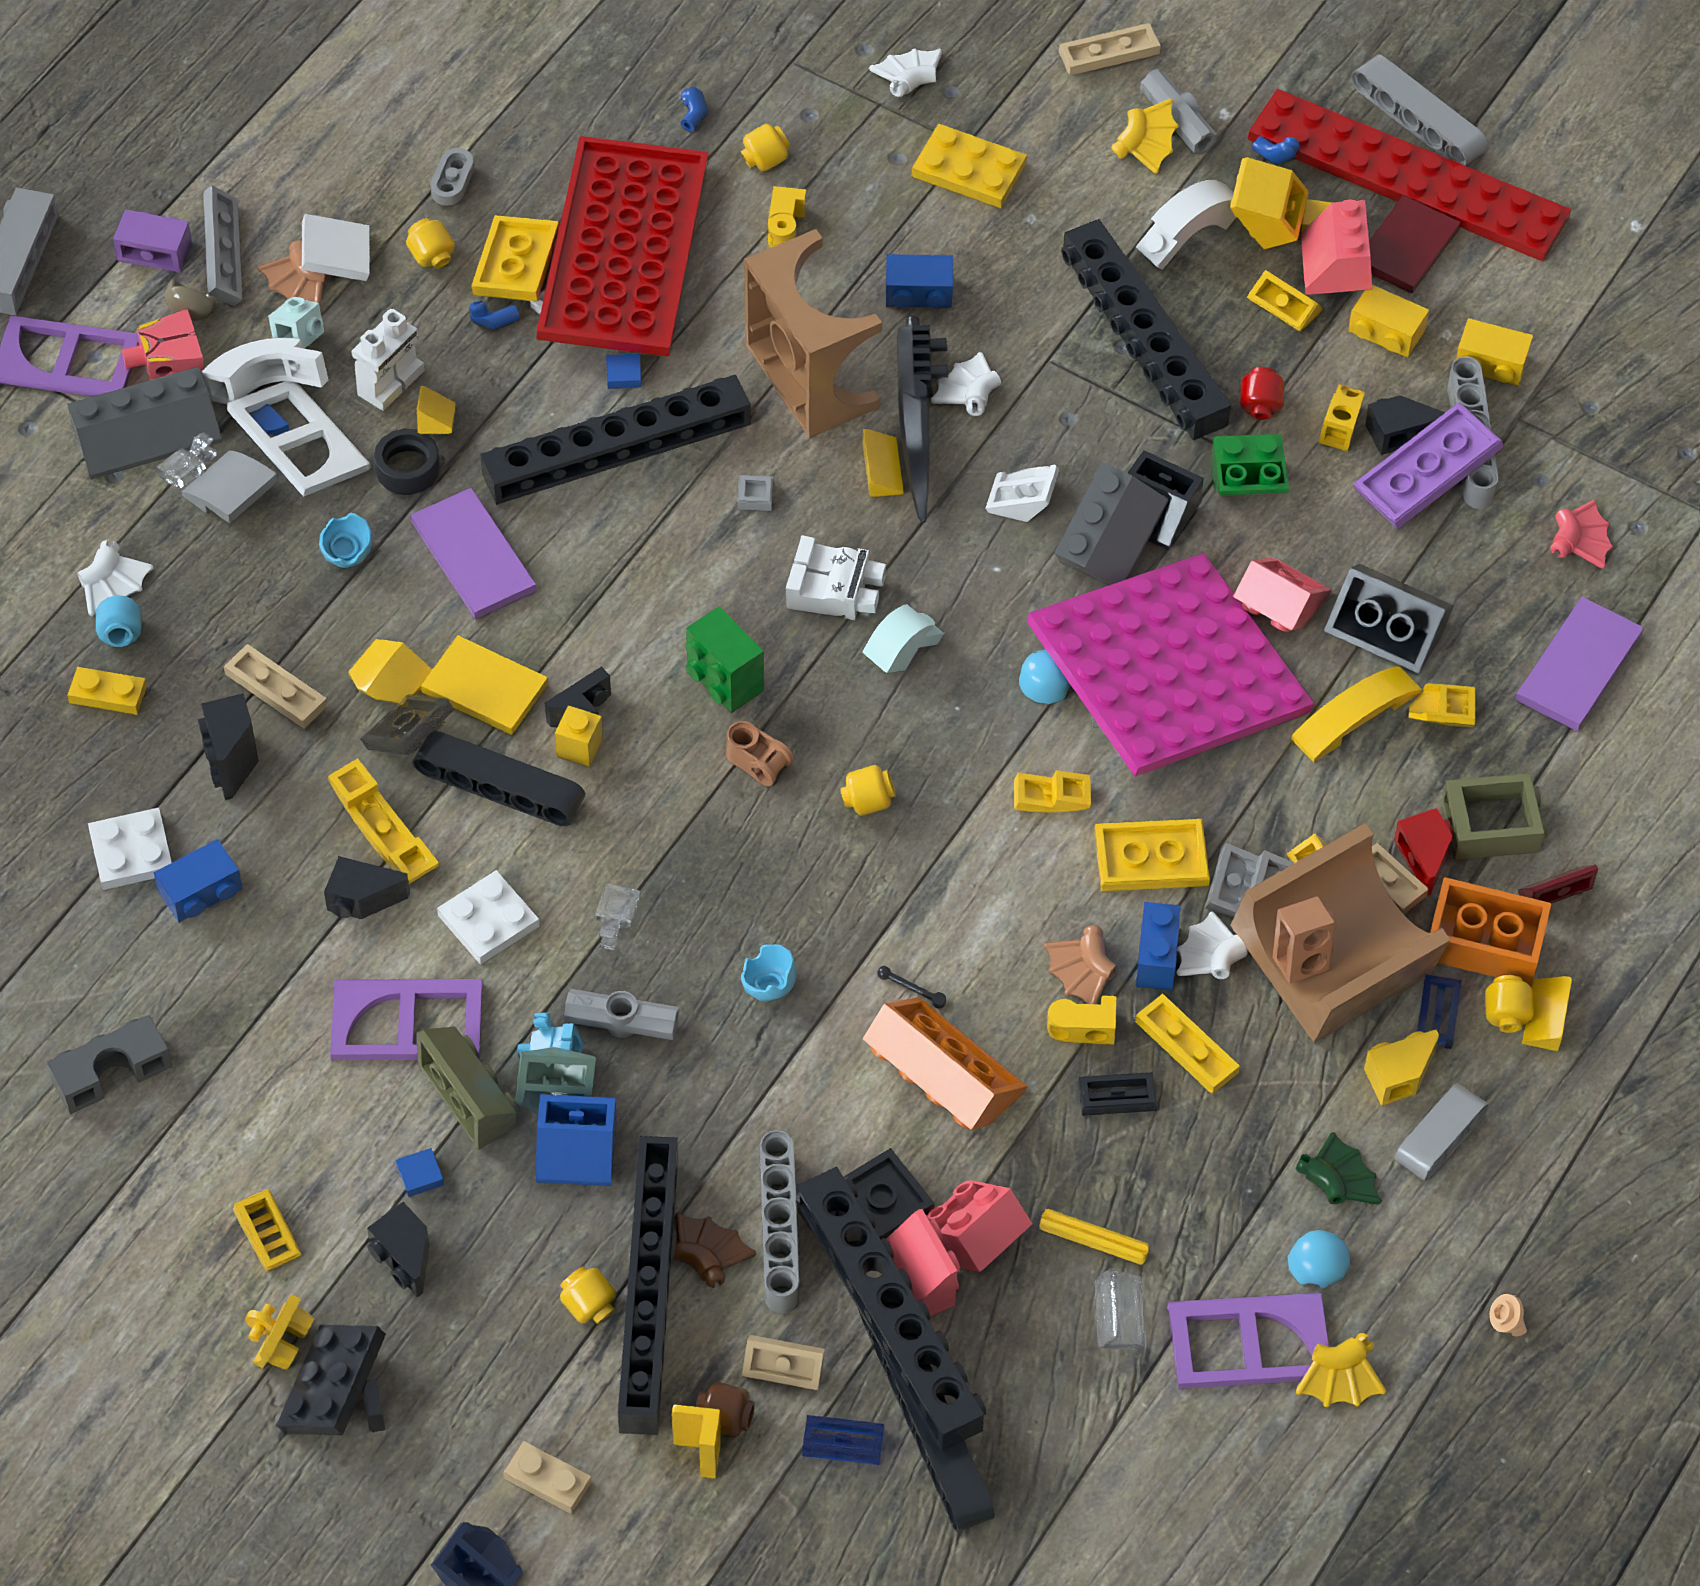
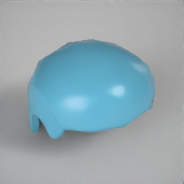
(346, 540)
(1042, 679)
(770, 973)
(1319, 1258)

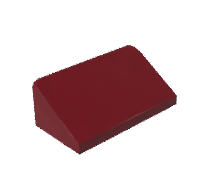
(1562, 885)

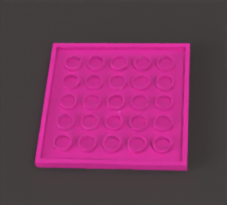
(1169, 664)

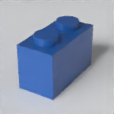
(919, 280)
(198, 881)
(1158, 946)

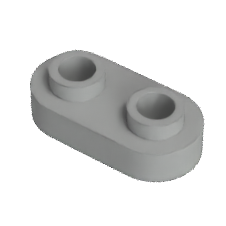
(449, 183)

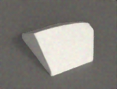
(1022, 492)

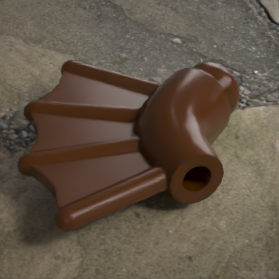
(709, 1248)

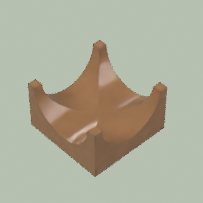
(799, 343)

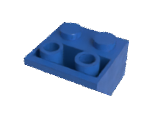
(575, 1140)

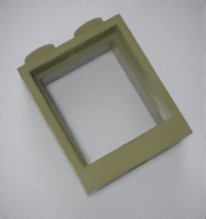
(1493, 842)

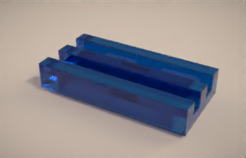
(1442, 983)
(843, 1453)

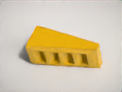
(253, 1204)

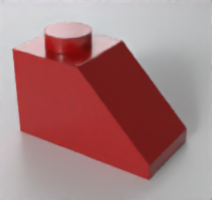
(1424, 845)

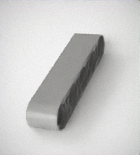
(1419, 111)
(1468, 388)
(779, 1236)

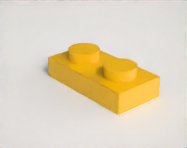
(107, 690)

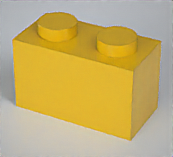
(1388, 320)
(1497, 349)

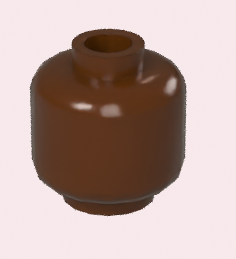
(734, 1407)

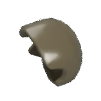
(181, 298)

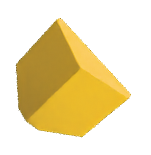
(389, 671)
(1445, 705)

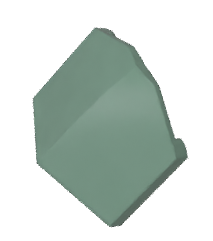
(553, 1073)

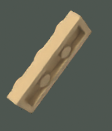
(1109, 49)
(275, 686)

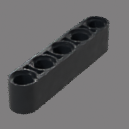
(499, 778)

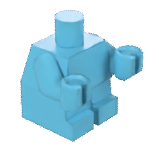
(550, 1036)

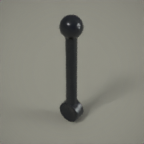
(938, 999)

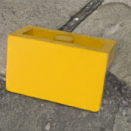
(699, 1429)

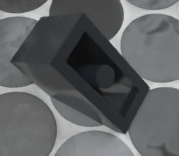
(1397, 421)
(363, 888)

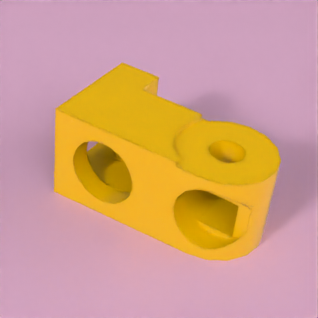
(784, 208)
(1341, 418)
(1083, 1021)

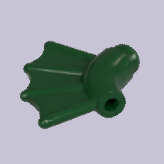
(1340, 1173)

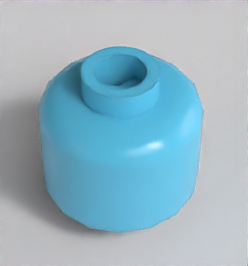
(118, 621)

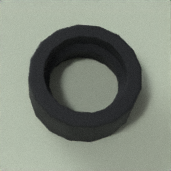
(406, 482)

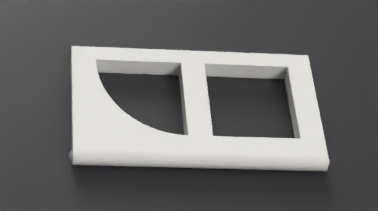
(344, 458)

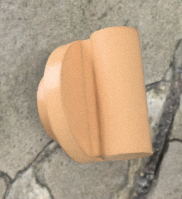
(1507, 1315)

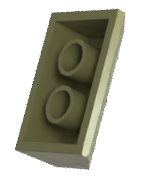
(466, 1084)

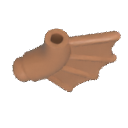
(289, 279)
(1082, 964)

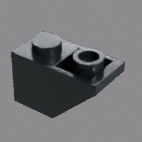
(404, 1246)

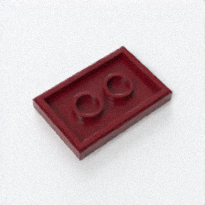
(1410, 243)

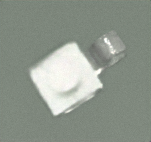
(187, 466)
(616, 909)

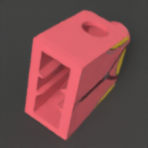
(165, 346)

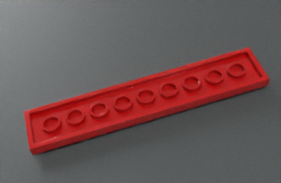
(1401, 168)

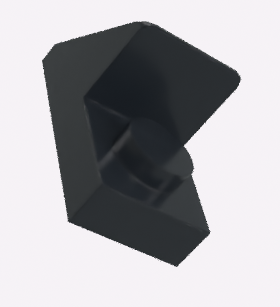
(584, 695)

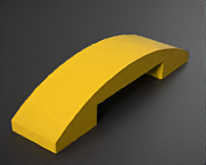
(1353, 708)
(380, 823)

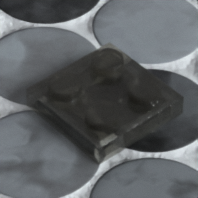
(408, 724)

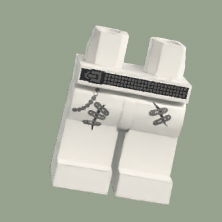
(387, 360)
(833, 580)

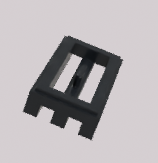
(1117, 1099)

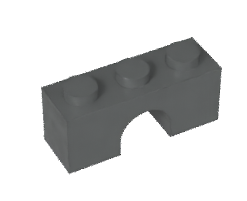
(132, 1046)

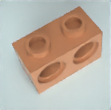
(1304, 939)

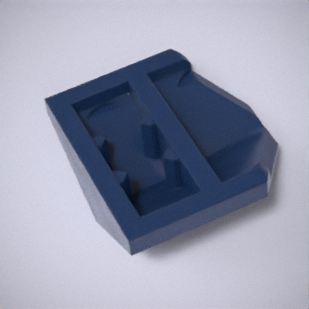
(476, 1558)

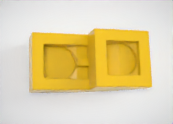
(1052, 794)

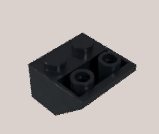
(1178, 486)
(228, 742)

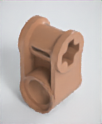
(761, 757)

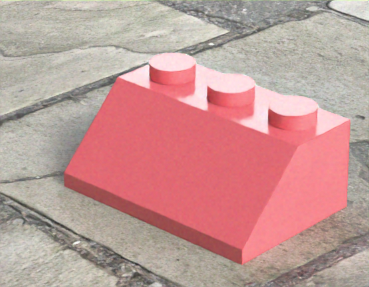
(1337, 250)

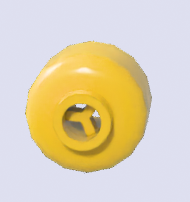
(765, 147)
(430, 243)
(868, 790)
(1509, 1003)
(588, 1295)

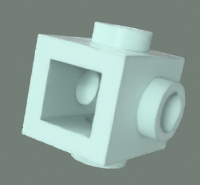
(297, 320)

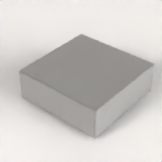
(755, 493)

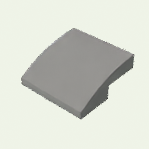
(230, 485)
(1238, 872)

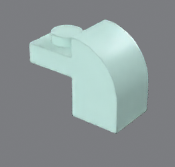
(899, 638)

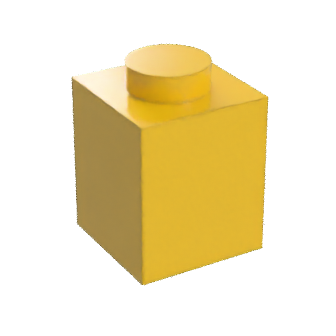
(578, 736)

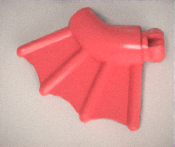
(1582, 533)

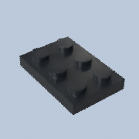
(888, 1192)
(331, 1380)

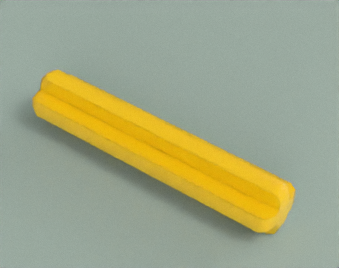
(1094, 1236)

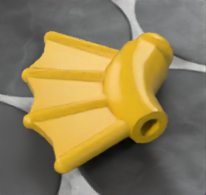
(1148, 135)
(1342, 1373)

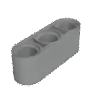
(1441, 1131)

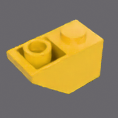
(1400, 1067)

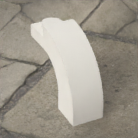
(1183, 216)
(260, 363)

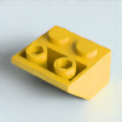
(1269, 202)

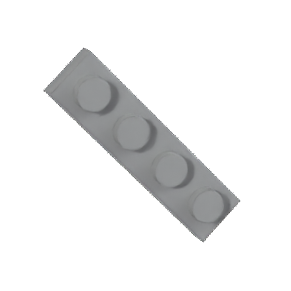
(222, 246)

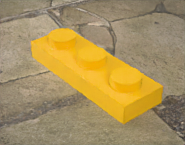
(1187, 1044)

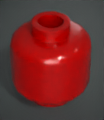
(1262, 393)

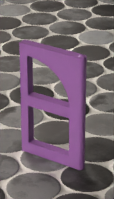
(19, 372)
(356, 997)
(1297, 1311)

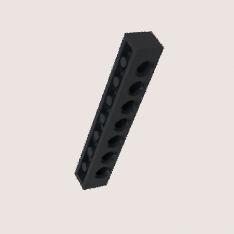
(1146, 330)
(615, 439)
(648, 1286)
(946, 1421)

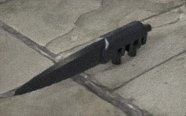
(914, 387)

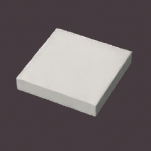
(335, 247)

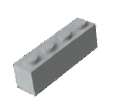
(23, 237)

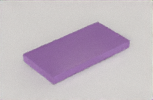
(1428, 465)
(473, 553)
(1579, 663)

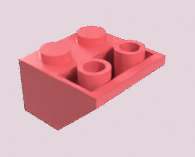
(979, 1223)
(927, 1263)

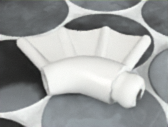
(908, 70)
(968, 385)
(111, 576)
(1210, 949)

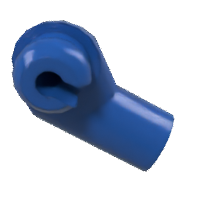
(697, 108)
(1279, 152)
(492, 319)

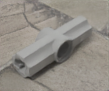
(1185, 111)
(642, 1017)

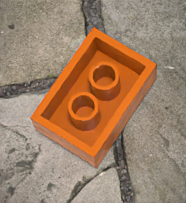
(1490, 929)

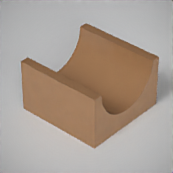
(1373, 942)

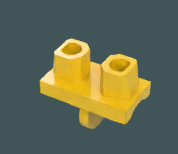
(289, 1318)

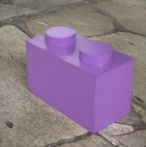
(152, 240)

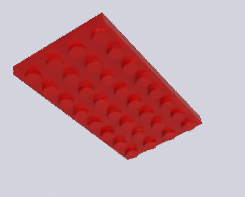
(623, 246)

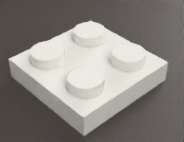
(129, 847)
(488, 917)

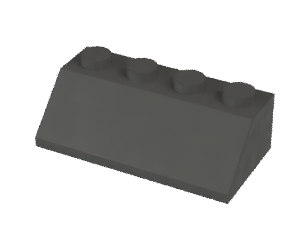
(143, 422)

